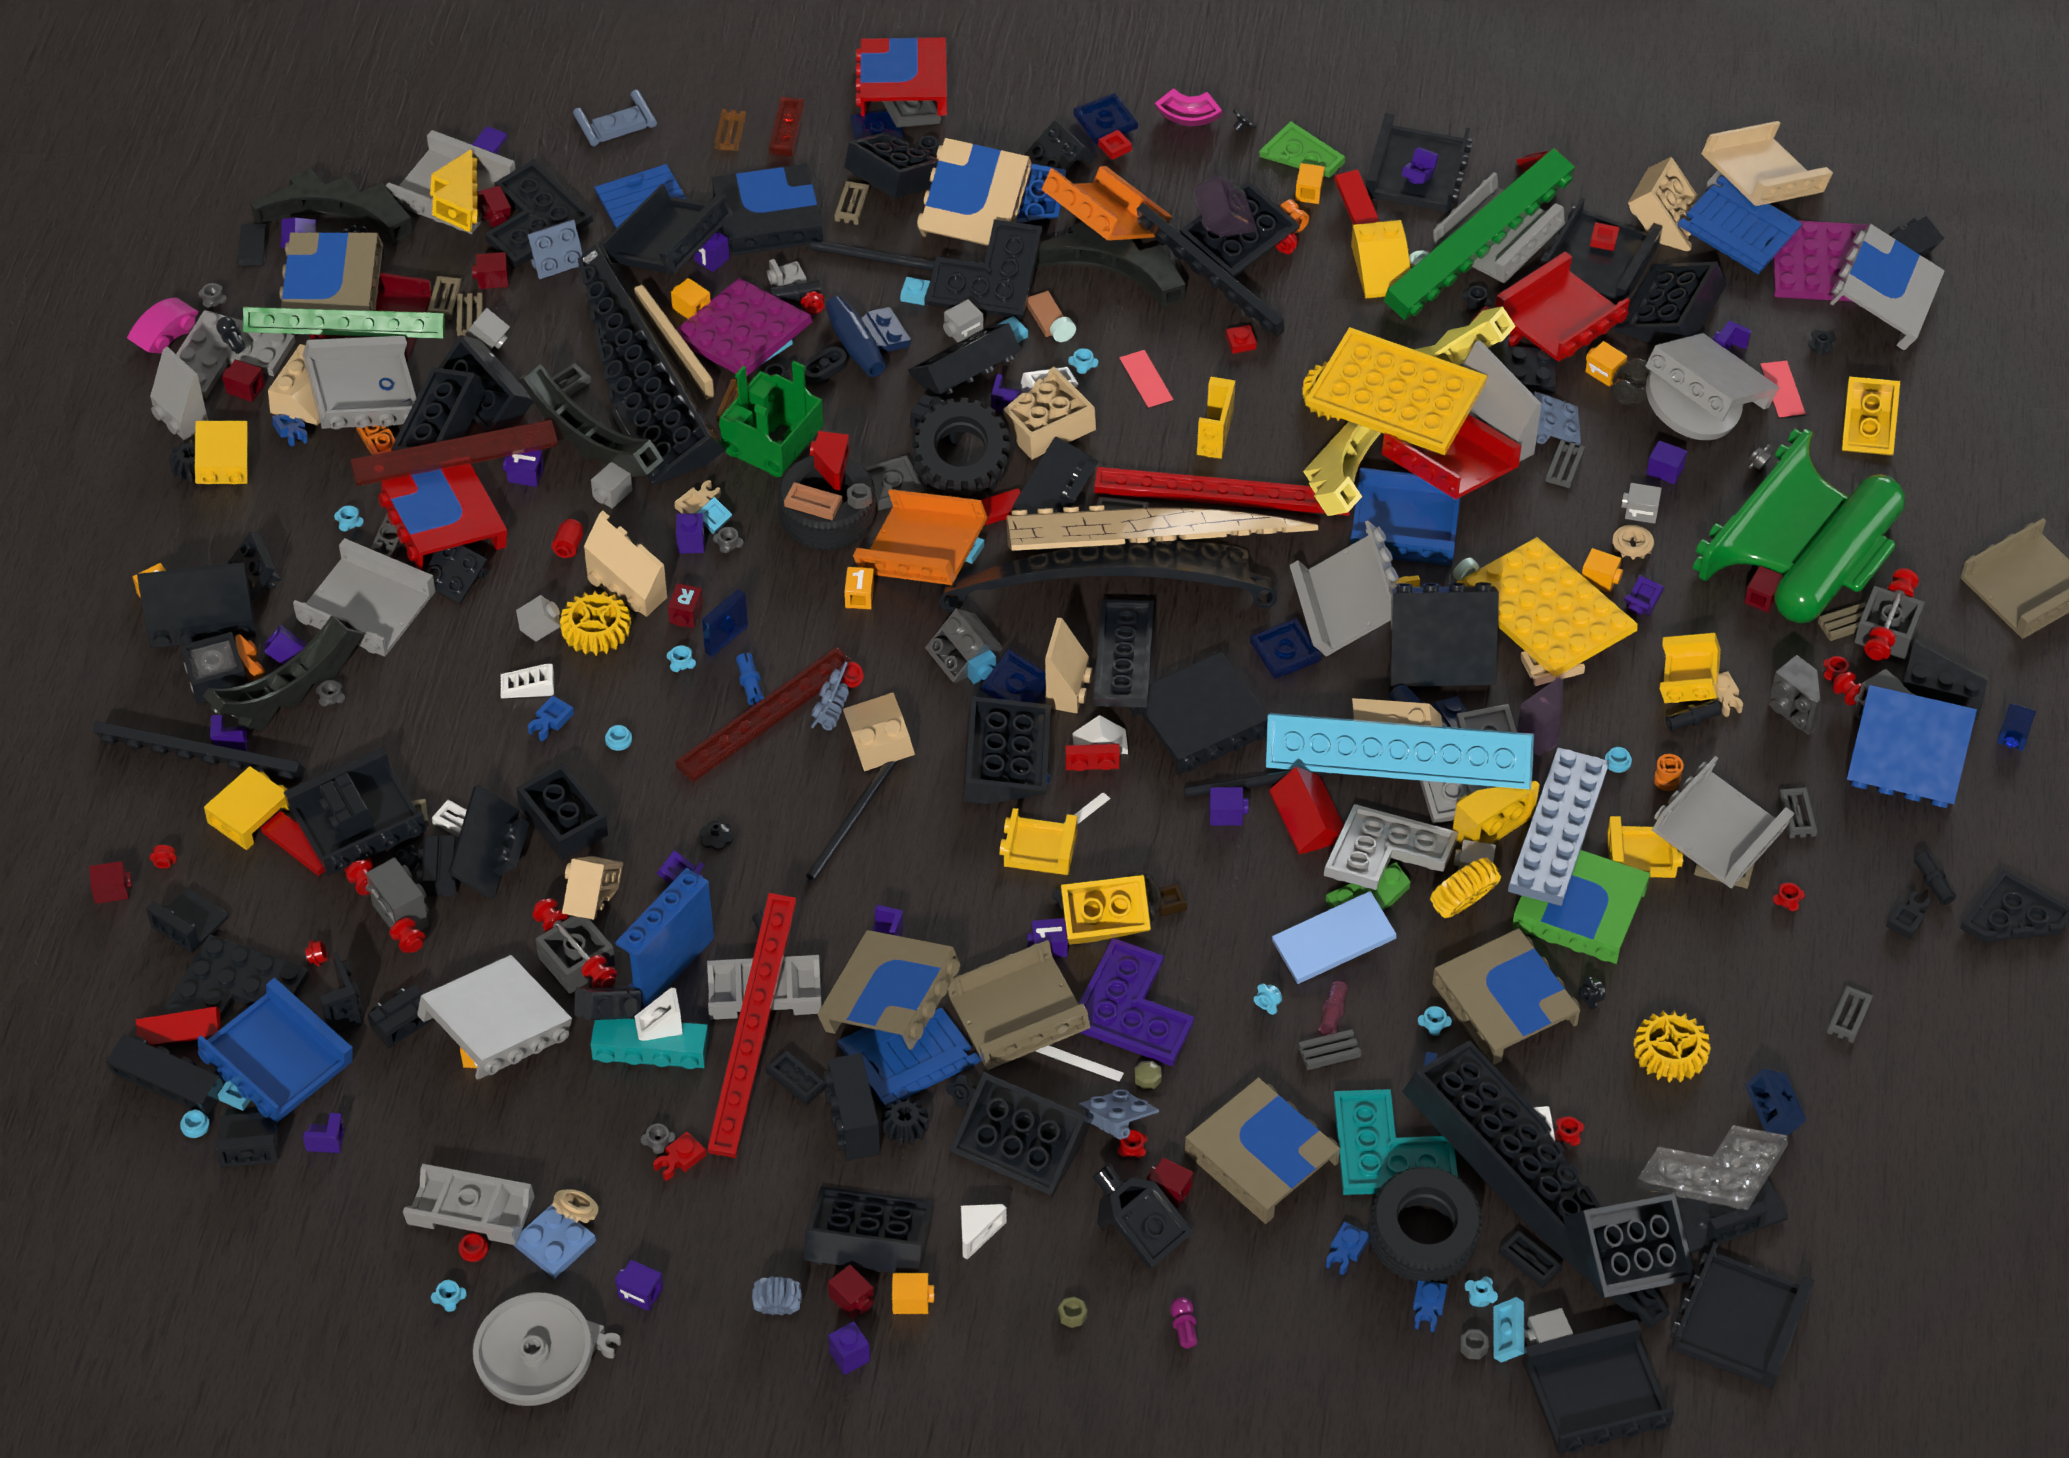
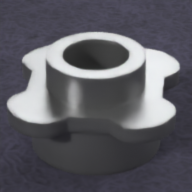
(212, 295)
(1760, 457)
(728, 539)
(334, 689)
(657, 1131)

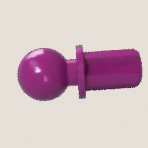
(1184, 1322)

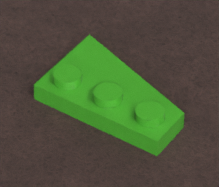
(1298, 146)

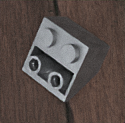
(959, 641)
(1796, 693)

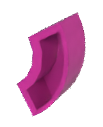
(1188, 110)
(162, 324)

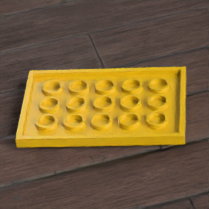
(1396, 390)
(1551, 607)

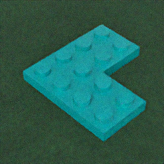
(1370, 1146)

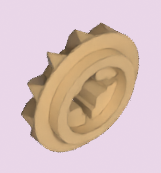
(1642, 537)
(583, 1206)

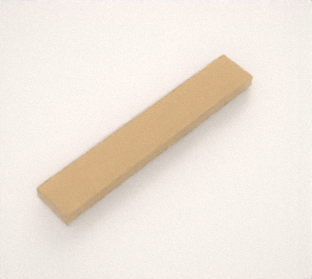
(674, 342)

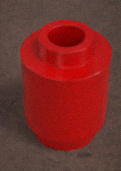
(567, 538)

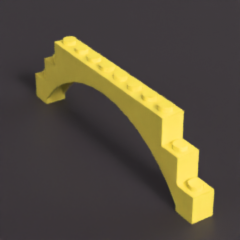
(1336, 465)

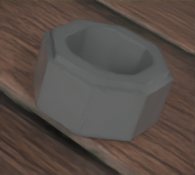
(859, 496)
(1474, 1344)

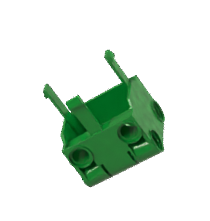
(762, 410)

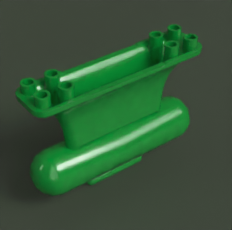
(1807, 532)

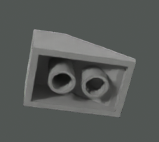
(177, 395)

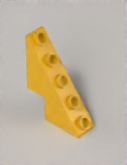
(456, 192)

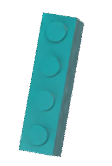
(619, 1042)

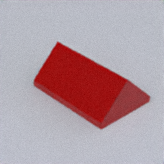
(1307, 810)

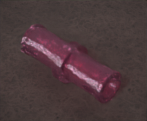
(1333, 1008)

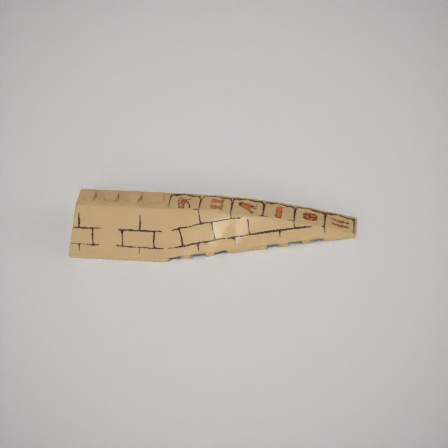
(1137, 525)

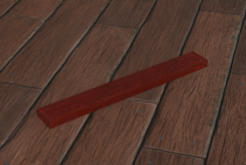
(453, 452)
(760, 716)

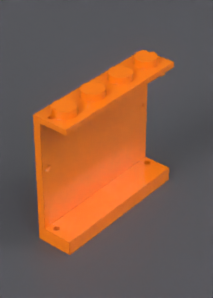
(1105, 205)
(924, 537)

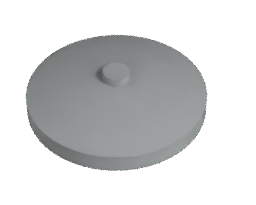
(1684, 414)
(532, 1349)

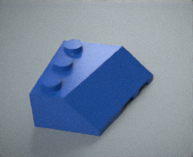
(1035, 202)

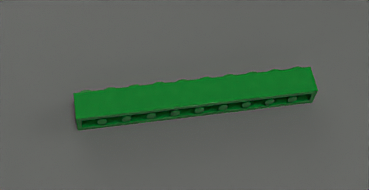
(1479, 234)

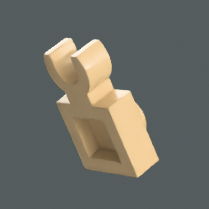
(695, 500)
(1728, 694)

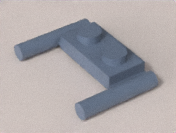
(617, 123)

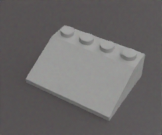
(1504, 400)

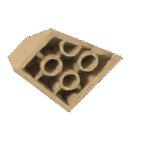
(1664, 200)
(292, 391)
(1048, 412)
(623, 567)

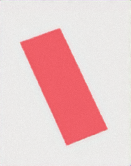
(1146, 378)
(1787, 397)

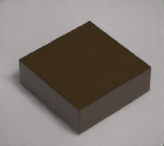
(1172, 900)

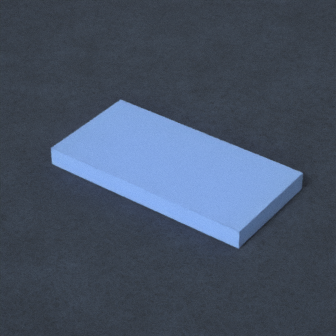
(1334, 937)

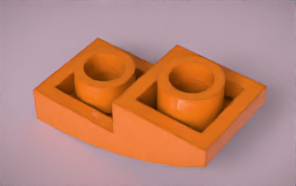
(377, 438)
(247, 653)

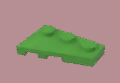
(1390, 889)

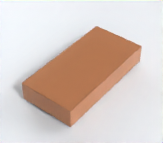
(1044, 311)
(813, 501)

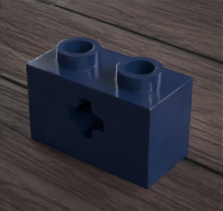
(1775, 1102)

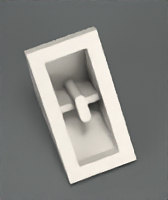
(1101, 732)
(660, 1018)
(979, 1225)

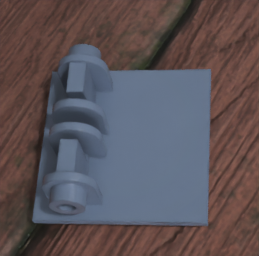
(555, 249)
(1557, 420)
(832, 702)
(1115, 1111)

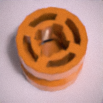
(1300, 216)
(1668, 772)

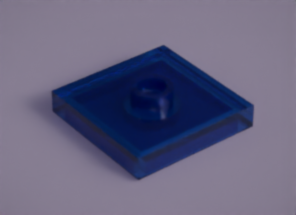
(1105, 117)
(874, 124)
(725, 622)
(1285, 648)
(1015, 679)

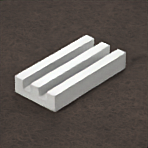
(448, 821)

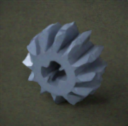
(776, 1295)

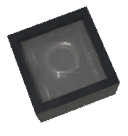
(213, 665)

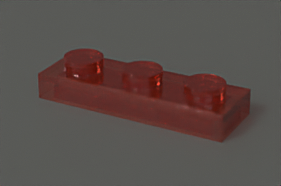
(786, 126)

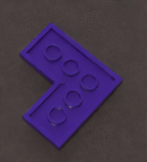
(1121, 1012)

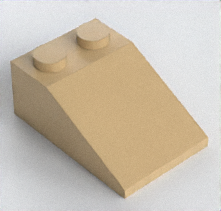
(1066, 670)
(879, 731)

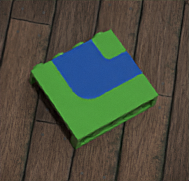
(1594, 910)

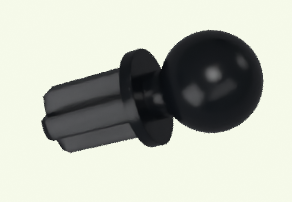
(230, 334)

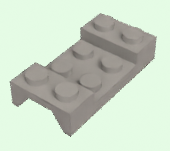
(796, 987)
(470, 1203)

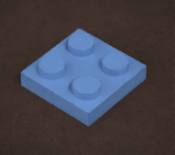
(554, 1241)

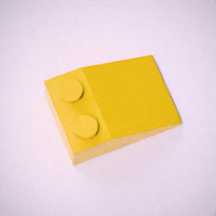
(1380, 255)
(1870, 415)
(1493, 812)
(1105, 909)

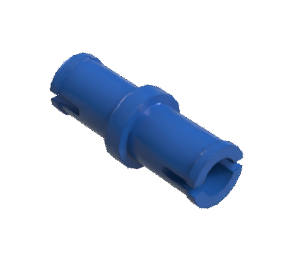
(749, 678)

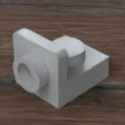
(785, 274)

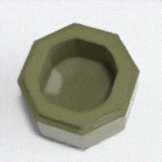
(1147, 1075)
(1072, 1312)

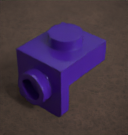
(1421, 167)
(1733, 334)
(1643, 596)
(675, 865)

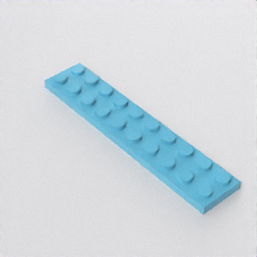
(1400, 750)

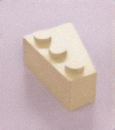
(1396, 712)
(590, 883)

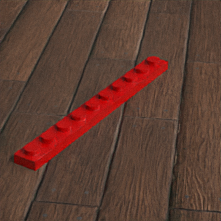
(1207, 490)
(752, 1026)

